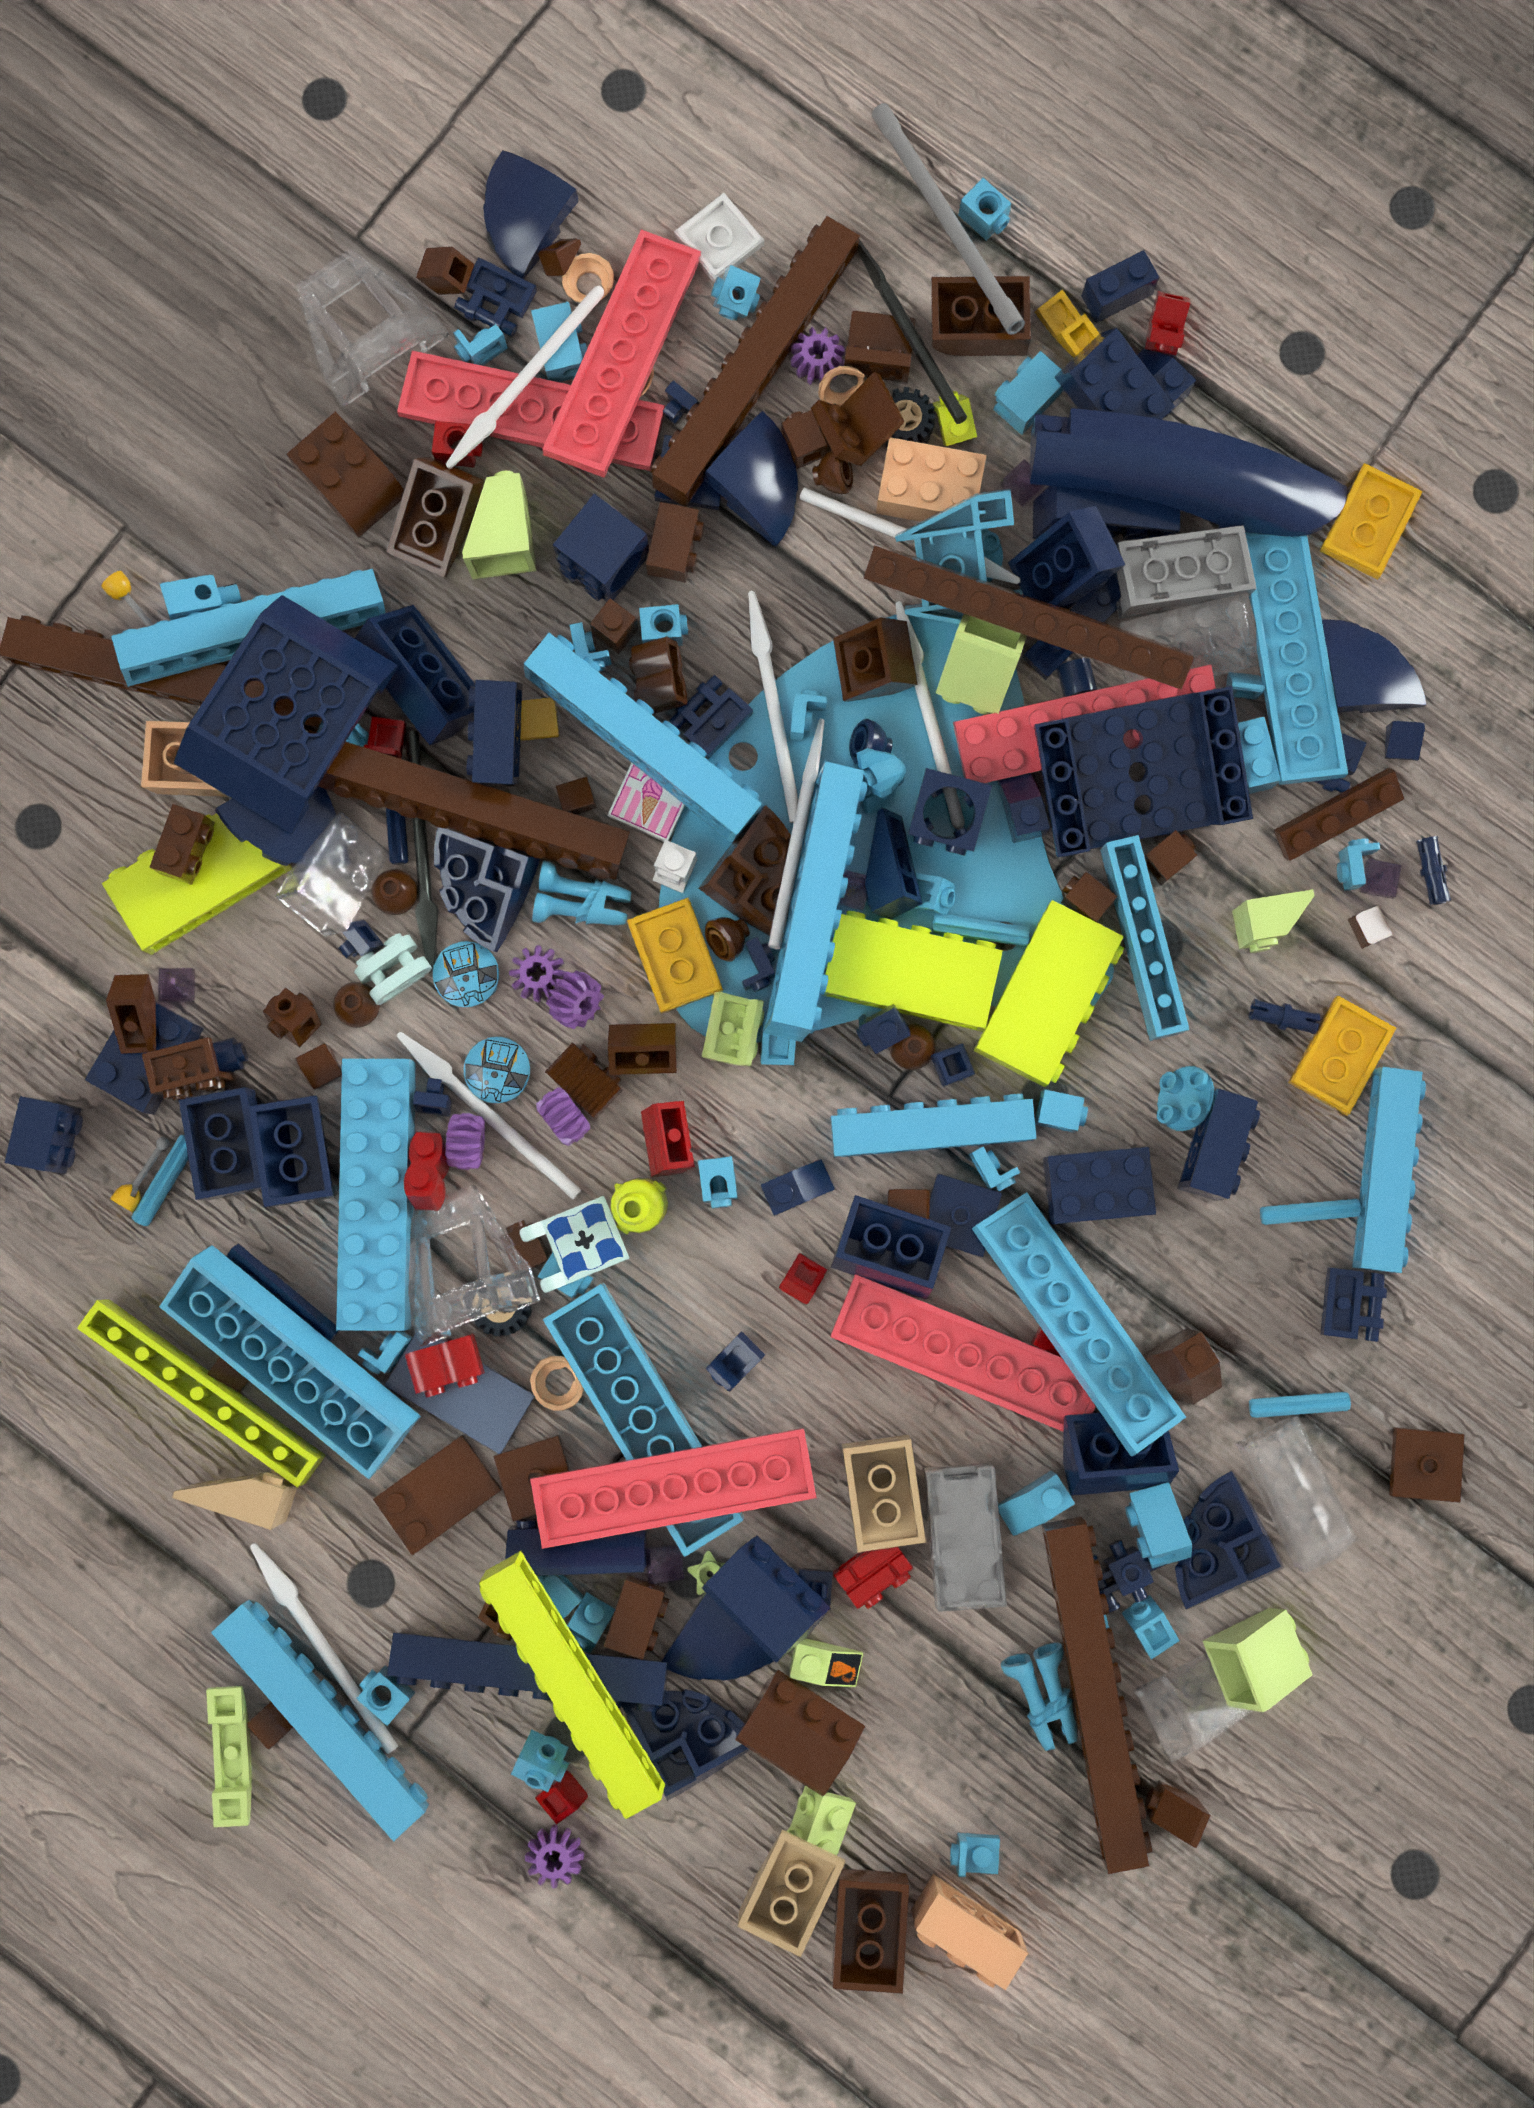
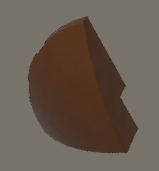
(751, 871)

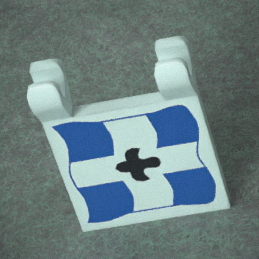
(581, 1241)

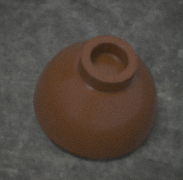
(833, 474)
(394, 892)
(726, 937)
(355, 1005)
(914, 1050)

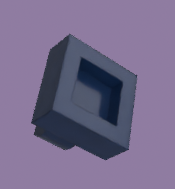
(679, 403)
(360, 940)
(433, 1100)
(818, 1581)

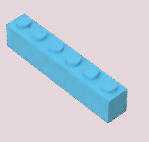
(1144, 938)
(933, 1127)
(1388, 1170)

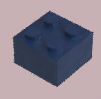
(44, 1135)

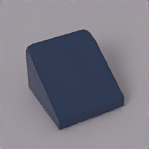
(1404, 740)

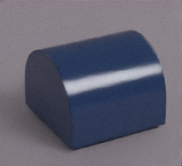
(1076, 677)
(952, 1065)

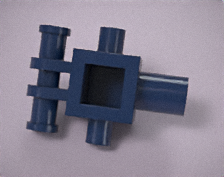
(1128, 1572)

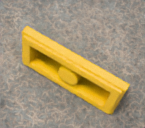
(539, 719)

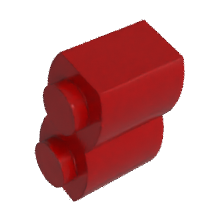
(426, 1173)
(445, 1364)

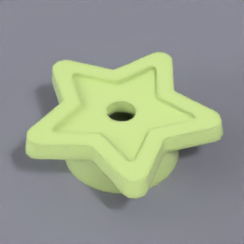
(700, 1571)

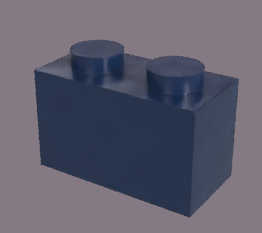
(1120, 286)

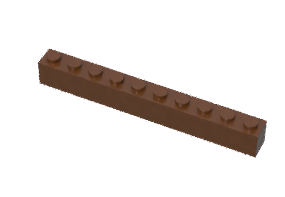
(755, 361)
(1028, 616)
(95, 660)
(476, 810)
(1096, 1695)

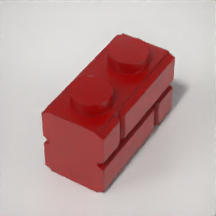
(667, 1138)
(872, 1572)

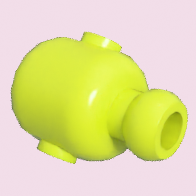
(639, 1205)

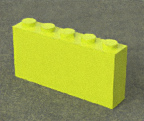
(165, 909)
(914, 970)
(1050, 994)

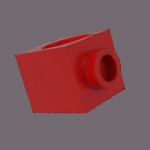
(445, 435)

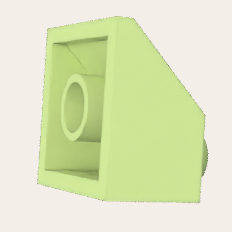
(1268, 919)

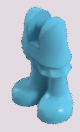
(594, 893)
(1058, 1703)

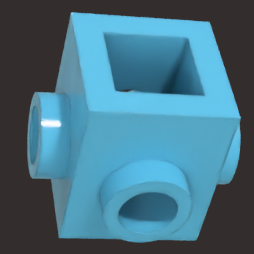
(744, 284)
(541, 1761)

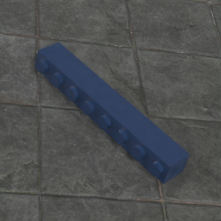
(500, 1667)

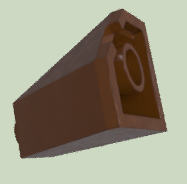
(1186, 1366)

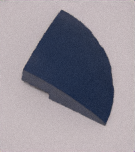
(524, 210)
(758, 478)
(1369, 670)
(272, 840)
(482, 884)
(1226, 1542)
(713, 1646)
(686, 1738)

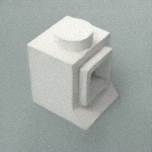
(674, 866)

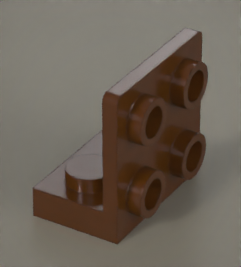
(878, 346)
(861, 422)
(183, 1069)

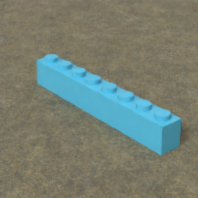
(217, 633)
(322, 1719)

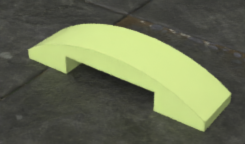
(231, 1754)

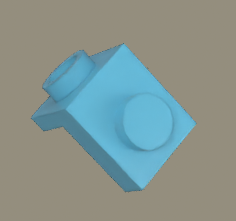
(1351, 866)
(590, 1621)

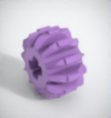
(805, 352)
(529, 966)
(575, 999)
(563, 1116)
(465, 1141)
(564, 1865)

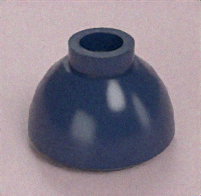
(868, 735)

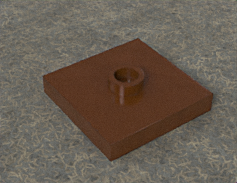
(522, 1464)
(1426, 1464)

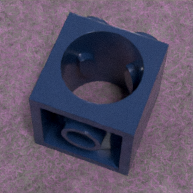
(601, 549)
(933, 785)

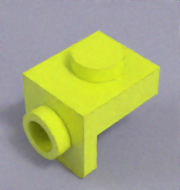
(950, 431)

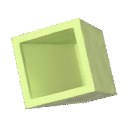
(500, 530)
(980, 665)
(1258, 1660)

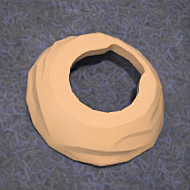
(587, 264)
(828, 395)
(545, 1397)

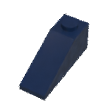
(890, 869)

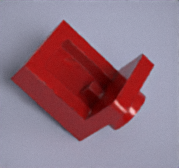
(387, 736)

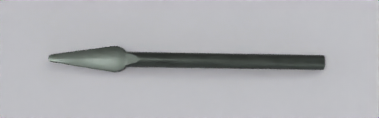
(912, 336)
(426, 910)

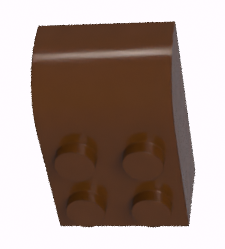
(967, 322)
(346, 474)
(870, 1931)

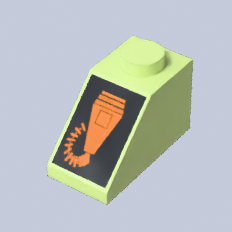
(825, 1664)

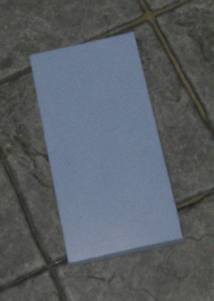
(482, 1410)

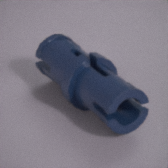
(1433, 870)
(1284, 1016)

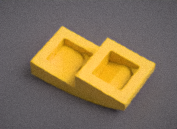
(1066, 323)

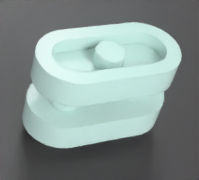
(396, 950)

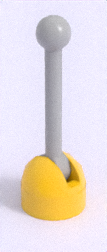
(119, 588)
(128, 1194)

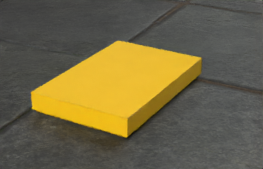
(1371, 521)
(674, 955)
(1342, 1055)

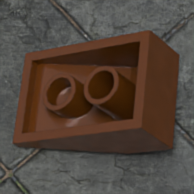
(434, 515)
(437, 1494)

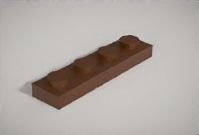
(1339, 814)

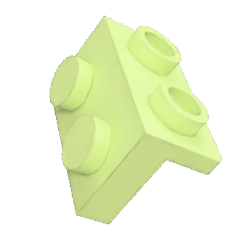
(733, 1029)
(822, 1819)

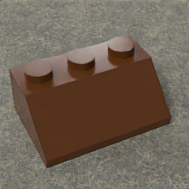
(800, 1732)

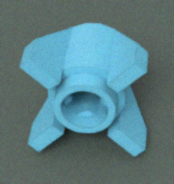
(881, 773)

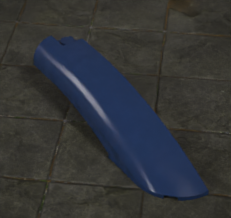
(1184, 469)

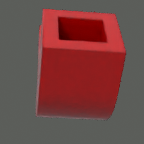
(1167, 323)

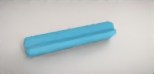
(981, 929)
(161, 1183)
(1310, 1211)
(1299, 1404)

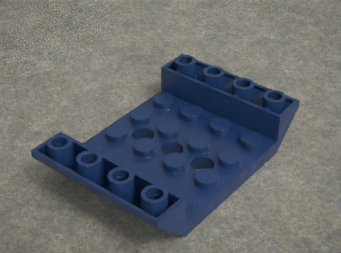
(268, 757)
(1189, 762)

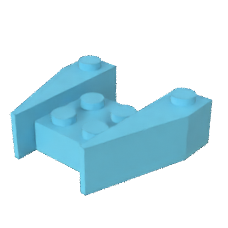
(955, 542)

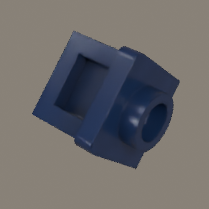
(761, 957)
(882, 1029)
(735, 1362)

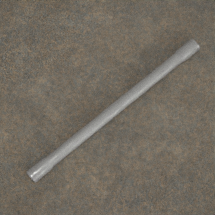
(1002, 305)

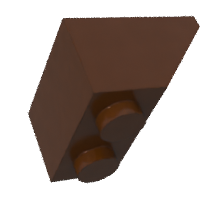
(875, 660)

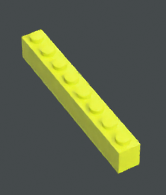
(201, 1393)
(572, 1685)

